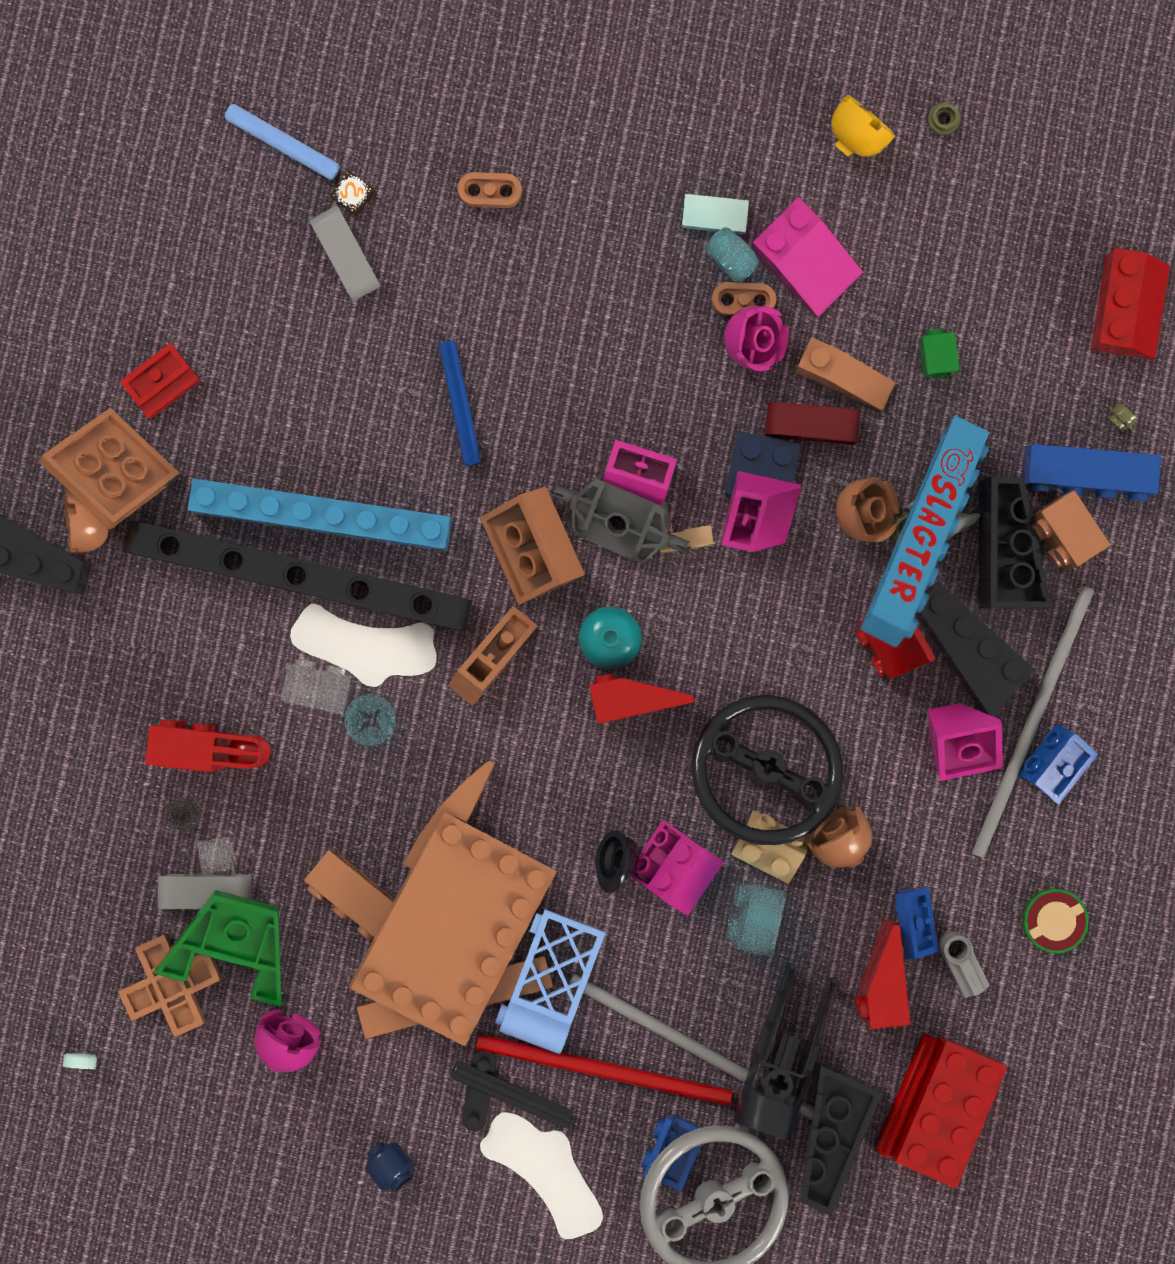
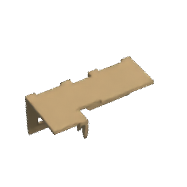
(697, 536)

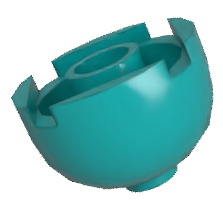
(610, 638)

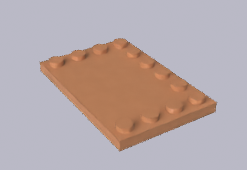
(452, 929)

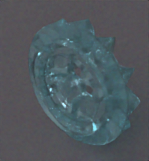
(354, 720)

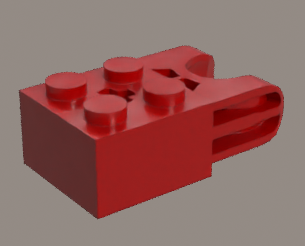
(203, 747)

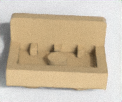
(775, 860)

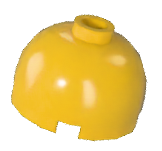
(859, 129)

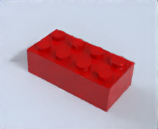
(949, 1112)

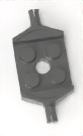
(645, 521)

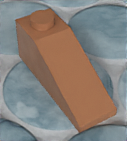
(844, 374)
(492, 655)

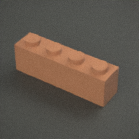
(350, 892)

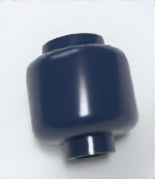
(389, 1166)

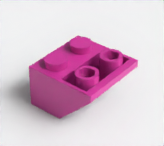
(640, 471)
(759, 512)
(676, 867)

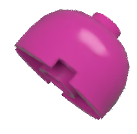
(756, 337)
(286, 1042)

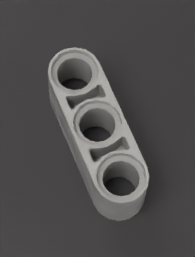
(344, 253)
(193, 890)

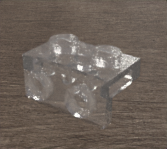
(316, 688)

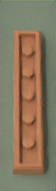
(380, 1020)

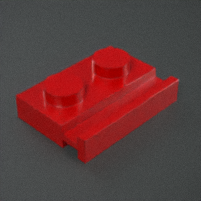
(160, 381)

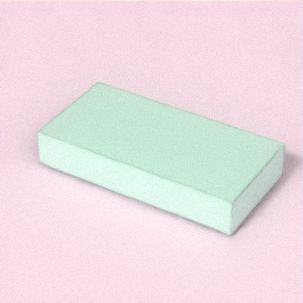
(715, 213)

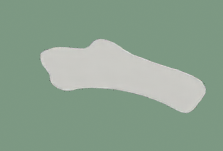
(364, 650)
(549, 1168)

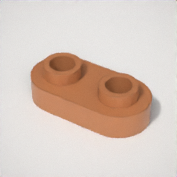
(490, 188)
(742, 296)

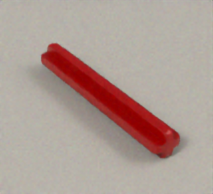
(906, 1095)

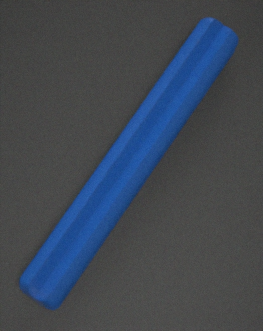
(459, 403)

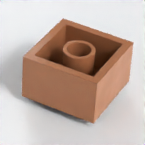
(1068, 532)

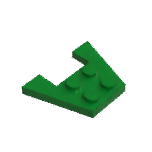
(234, 932)

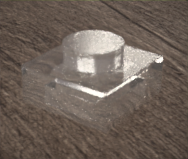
(216, 855)

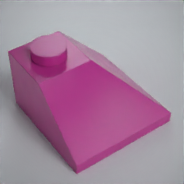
(964, 741)

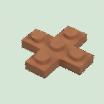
(171, 995)

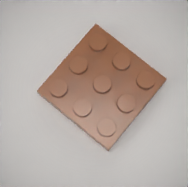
(109, 468)

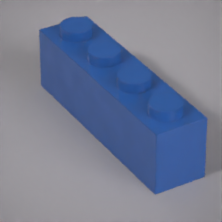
(1091, 471)

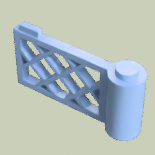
(536, 1022)

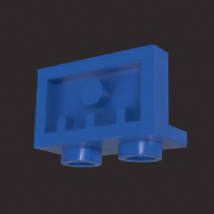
(1058, 763)
(916, 922)

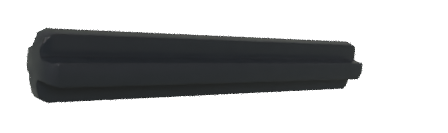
(511, 1094)

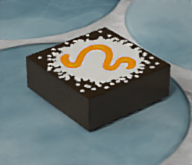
(352, 193)

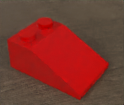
(897, 660)
(626, 698)
(883, 984)

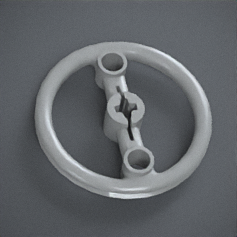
(725, 1196)

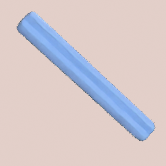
(282, 141)

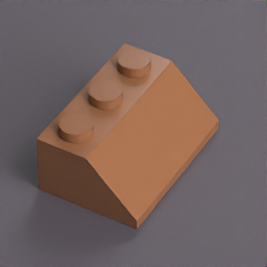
(532, 545)

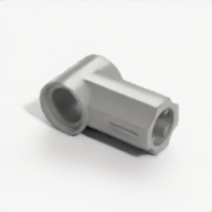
(963, 965)

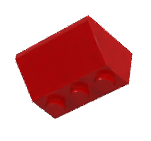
(1130, 304)

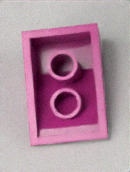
(806, 257)

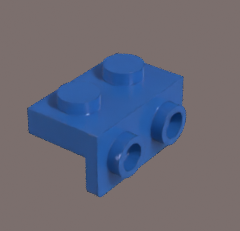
(666, 1132)

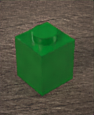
(938, 354)

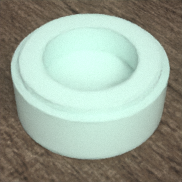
(79, 1061)

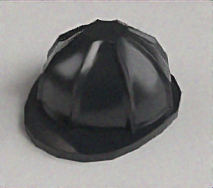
(615, 860)

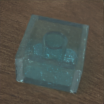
(756, 916)

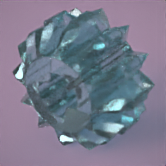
(731, 255)

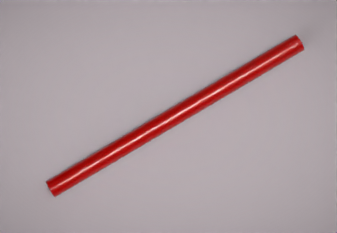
(604, 1070)

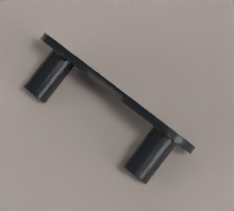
(477, 1102)

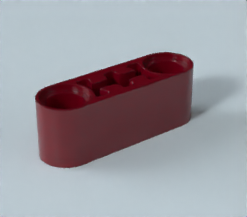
(812, 423)

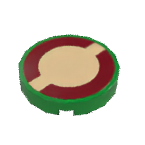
(1055, 920)

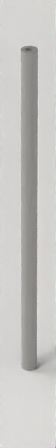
(1032, 722)
(681, 1040)

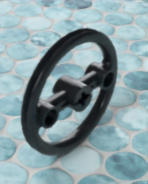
(779, 776)

